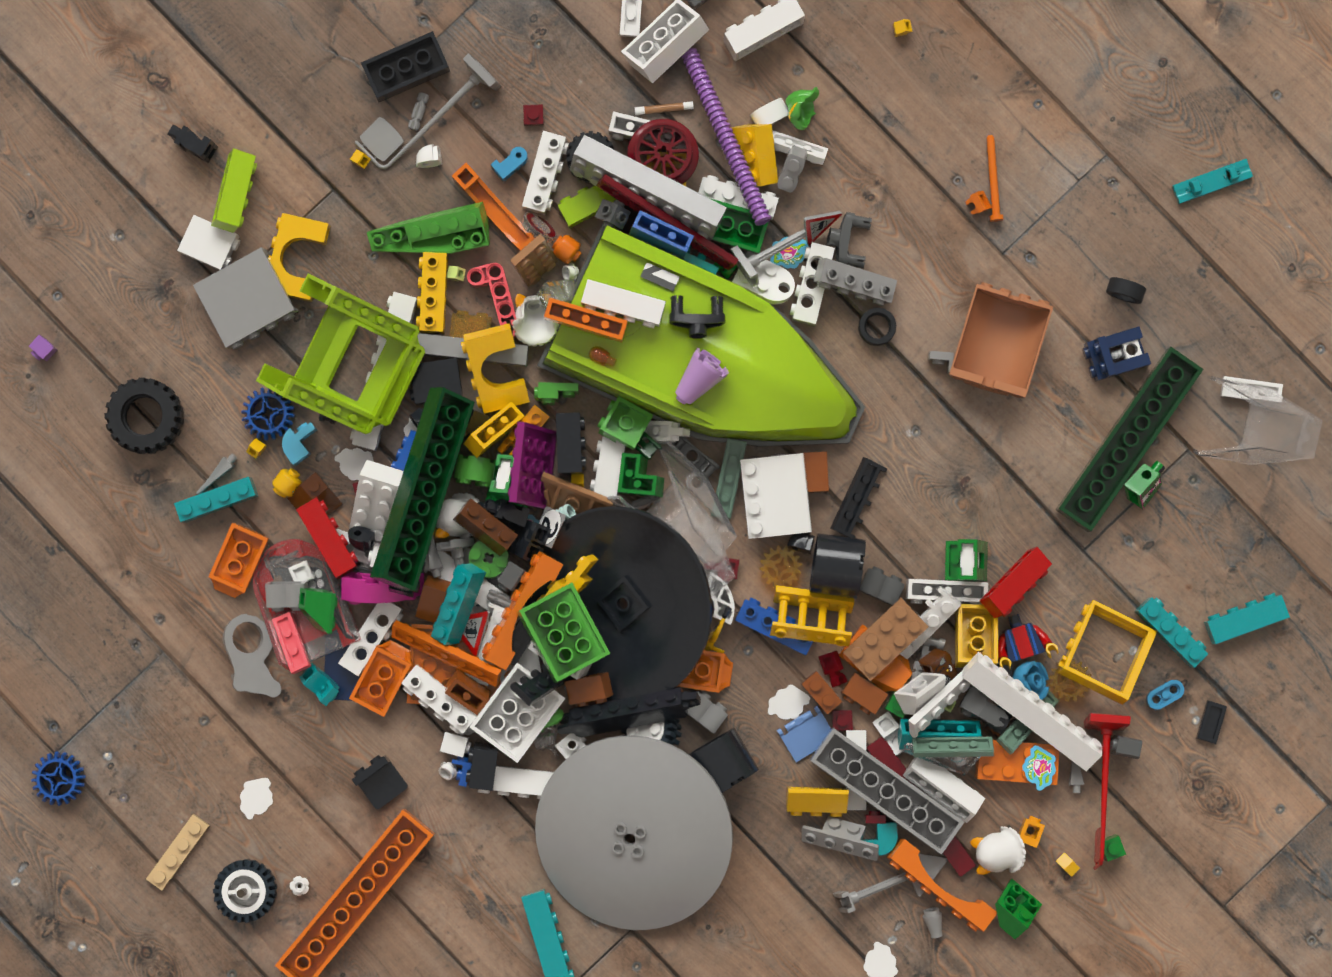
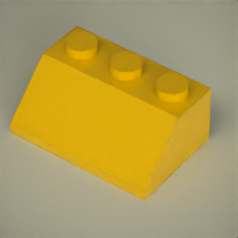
(816, 801)

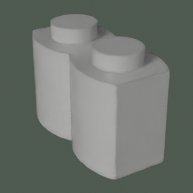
(792, 168)
(283, 594)
(708, 713)

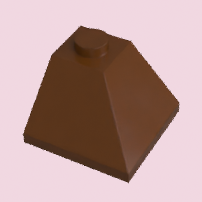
(313, 488)

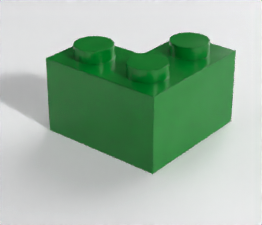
(634, 478)

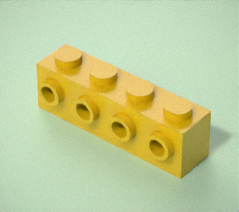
(433, 292)

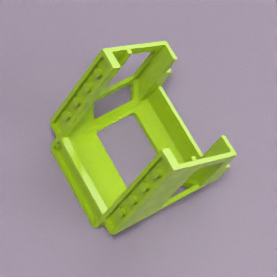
(387, 380)

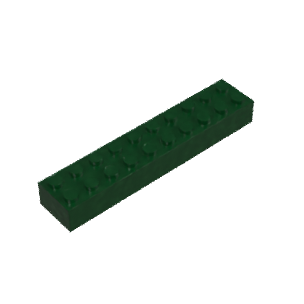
(1129, 439)
(422, 489)

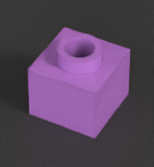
(42, 348)

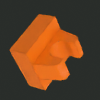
(980, 201)

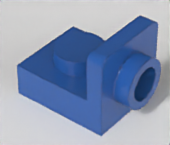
(461, 775)

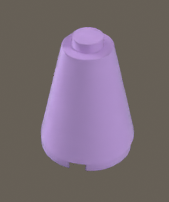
(700, 376)

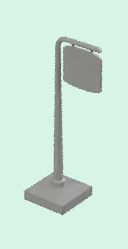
(383, 138)

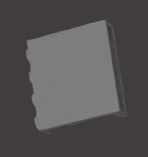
(245, 299)

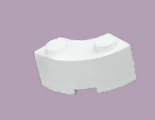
(720, 601)

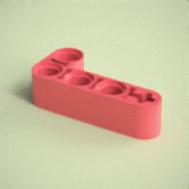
(494, 283)

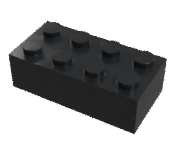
(405, 66)

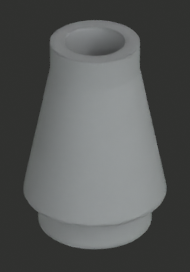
(933, 921)

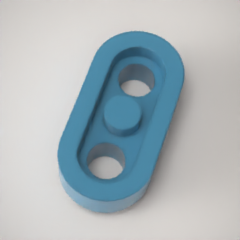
(1164, 694)

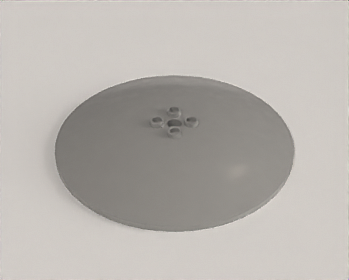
(642, 791)

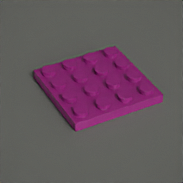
(532, 456)

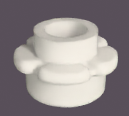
(570, 272)
(448, 770)
(304, 885)

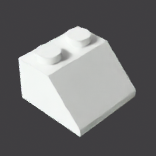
(919, 691)

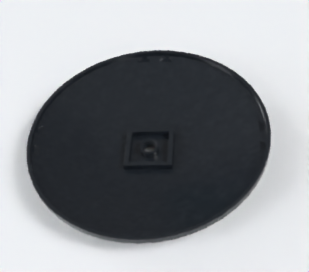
(666, 592)

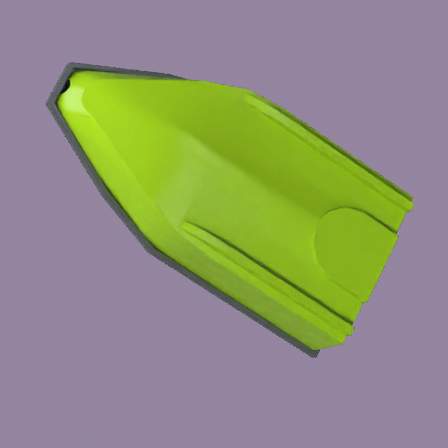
(777, 378)

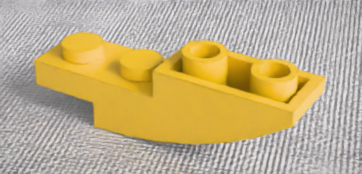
(577, 577)

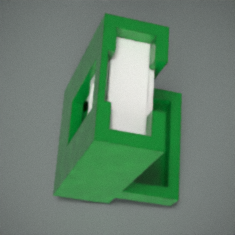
(502, 480)
(966, 560)

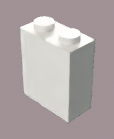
(208, 243)

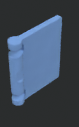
(805, 734)

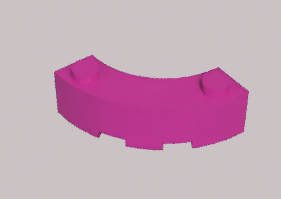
(361, 588)

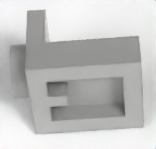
(940, 357)

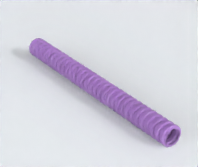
(726, 137)

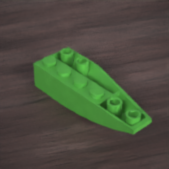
(437, 232)

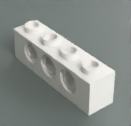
(800, 313)
(350, 660)

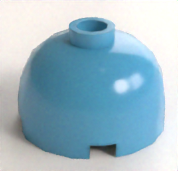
(1033, 677)

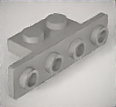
(842, 837)

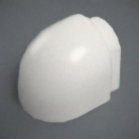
(429, 156)

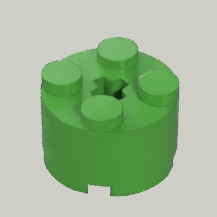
(474, 469)
(478, 554)

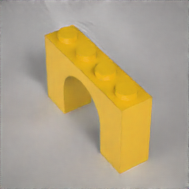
(290, 230)
(481, 345)

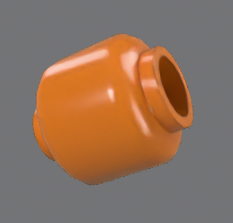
(566, 249)

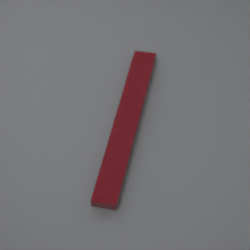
(638, 203)
(954, 852)

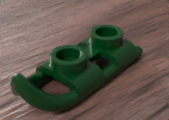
(648, 448)

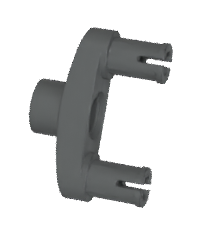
(841, 237)

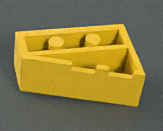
(759, 151)

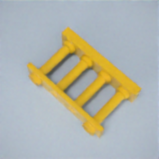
(803, 598)

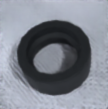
(1126, 290)
(877, 341)

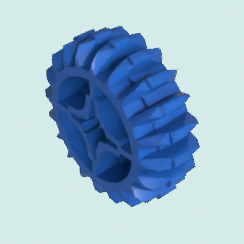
(271, 422)
(55, 787)

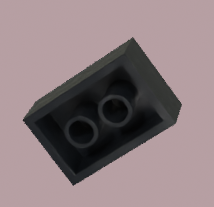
(570, 443)

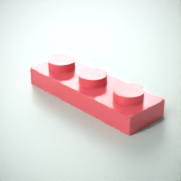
(291, 642)

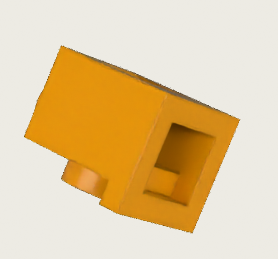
(1034, 838)

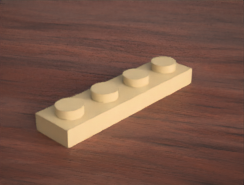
(177, 852)

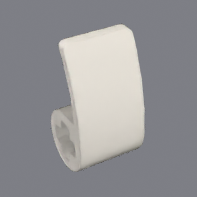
(770, 112)

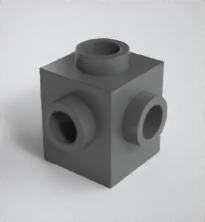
(613, 214)

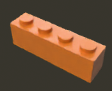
(585, 320)

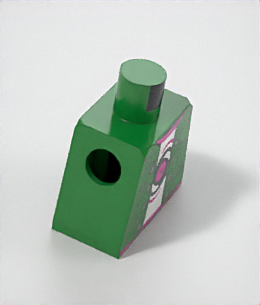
(1144, 484)

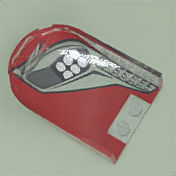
(274, 567)

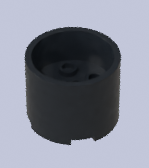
(837, 566)
(726, 759)

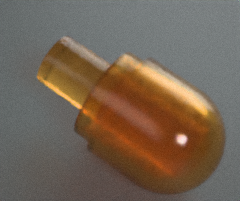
(601, 356)

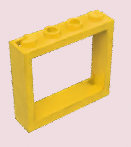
(1120, 620)

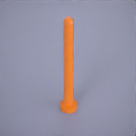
(996, 216)

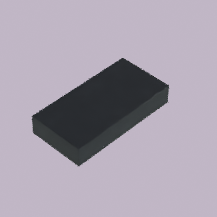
(1211, 722)

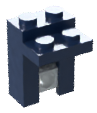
(1101, 358)

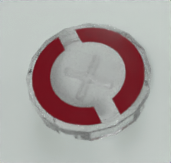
(538, 225)

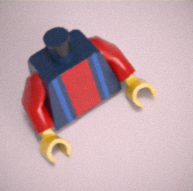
(1022, 642)

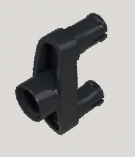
(697, 323)

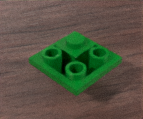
(318, 608)
(1016, 909)

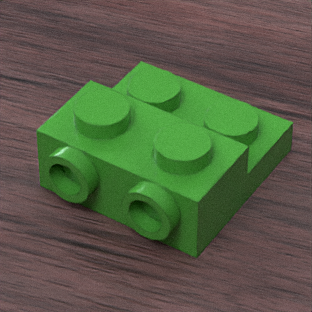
(549, 392)
(624, 422)

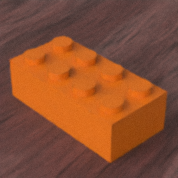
(1009, 766)

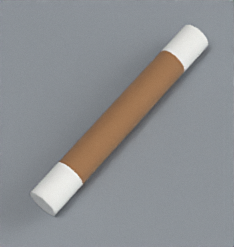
(664, 108)

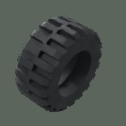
(120, 404)

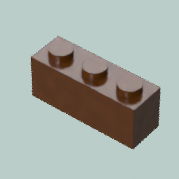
(485, 527)

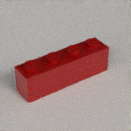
(327, 538)
(1015, 582)

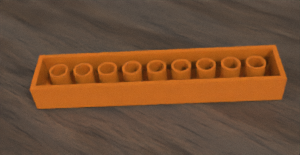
(356, 897)

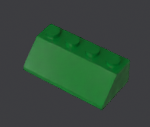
(739, 229)

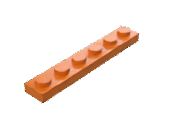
(448, 654)

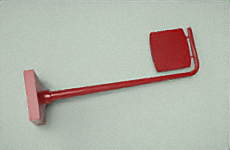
(1106, 724)

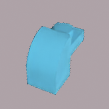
(293, 445)

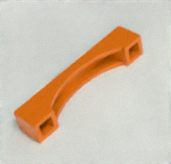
(494, 208)
(542, 570)
(906, 857)

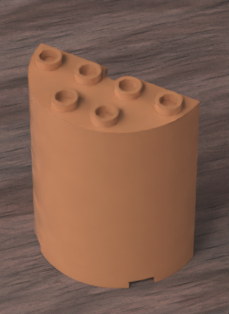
(1001, 341)

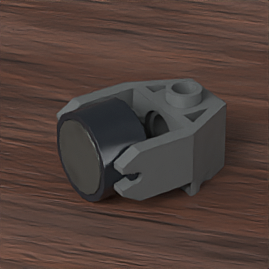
(976, 705)

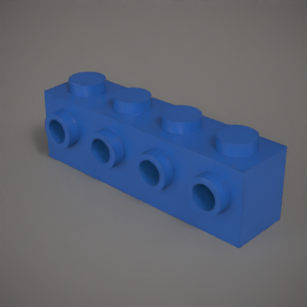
(761, 620)

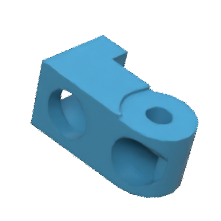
(511, 164)

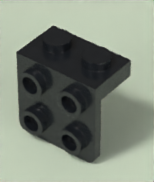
(380, 781)

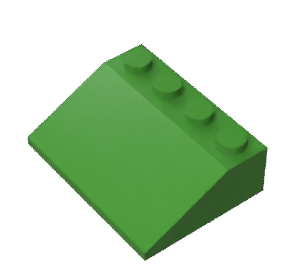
(563, 632)

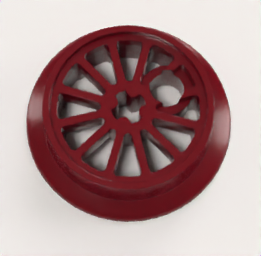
(670, 127)

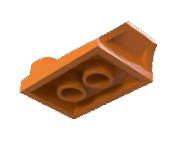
(237, 560)
(710, 674)
(892, 676)
(382, 677)

